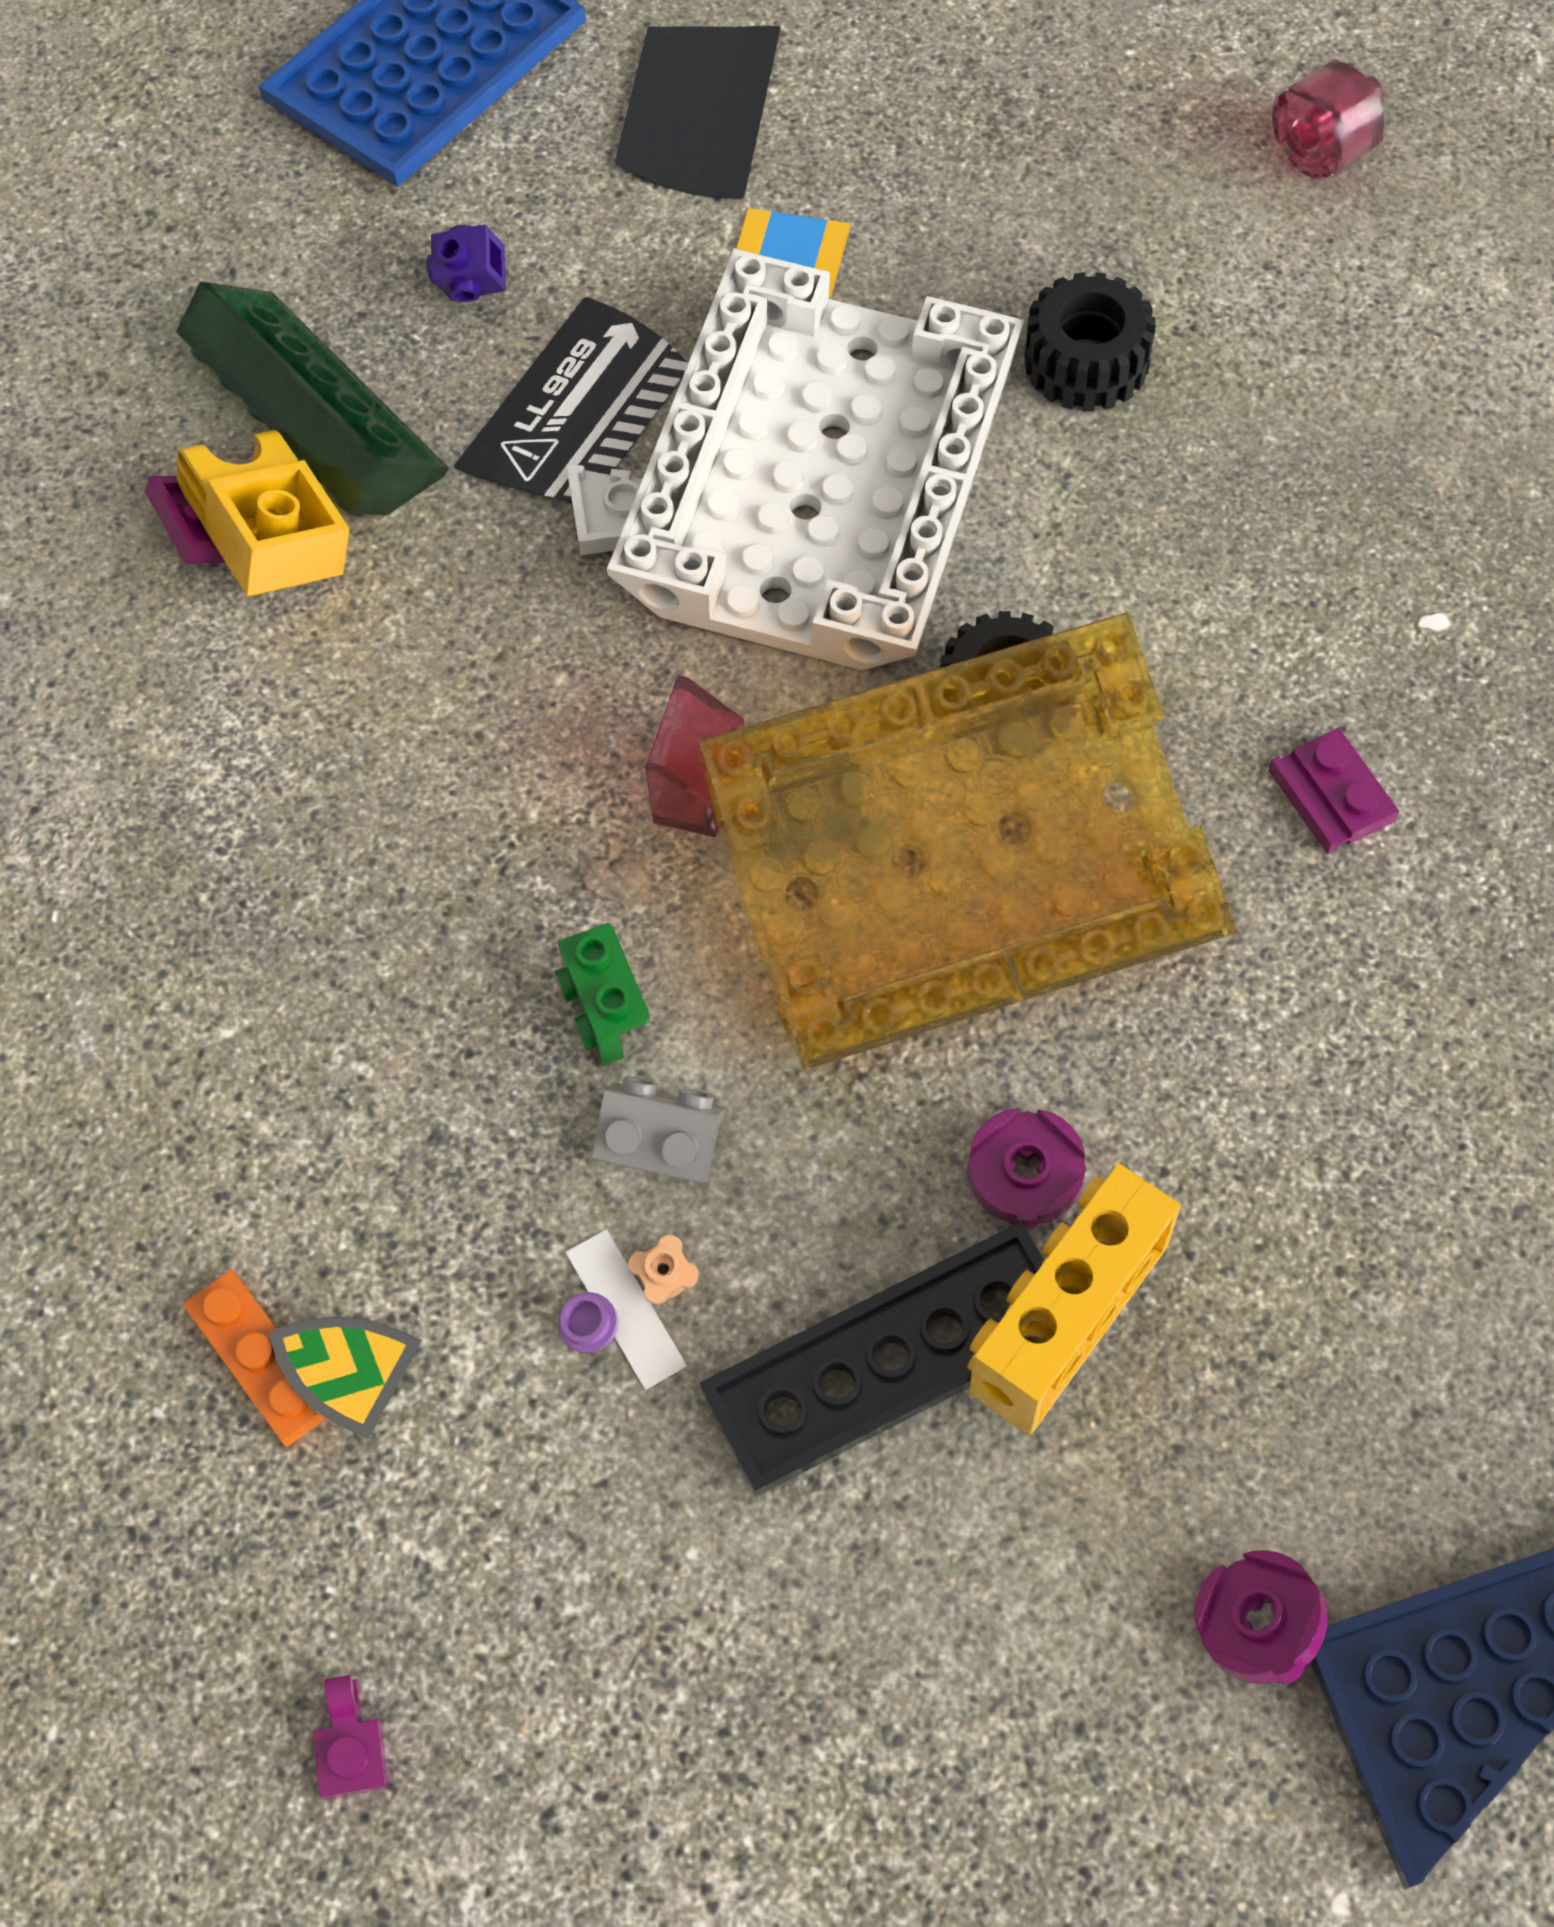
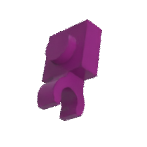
(351, 1751)

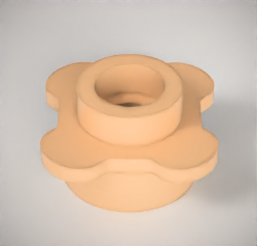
(663, 1286)

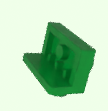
(604, 989)

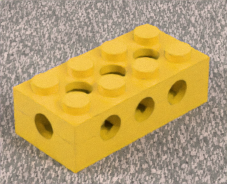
(1072, 1297)

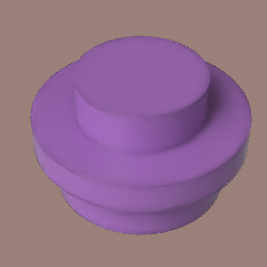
(588, 1322)

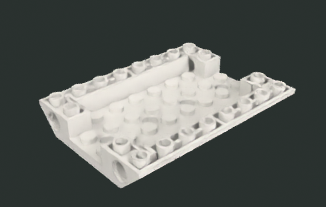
(751, 448)

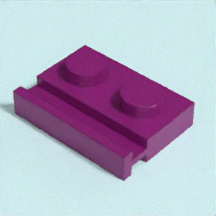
(1333, 790)

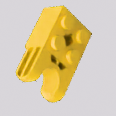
(265, 515)

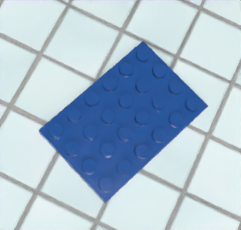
(413, 73)

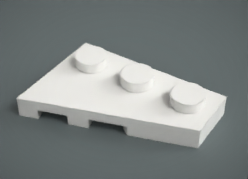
(600, 506)

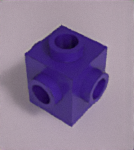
(467, 262)

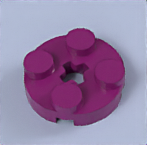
(1026, 1135)
(1277, 1650)

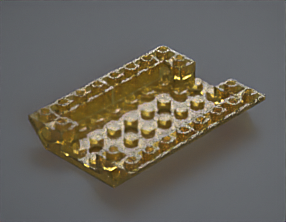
(935, 772)

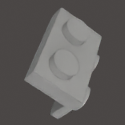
(658, 1129)

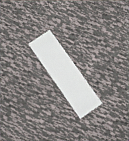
(639, 1327)

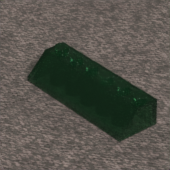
(309, 398)

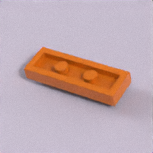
(241, 1338)

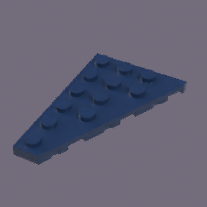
(1443, 1702)

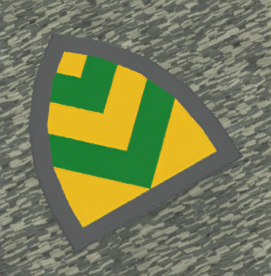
(344, 1367)

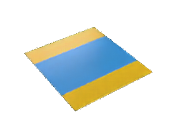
(795, 240)

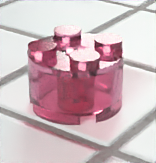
(1329, 118)

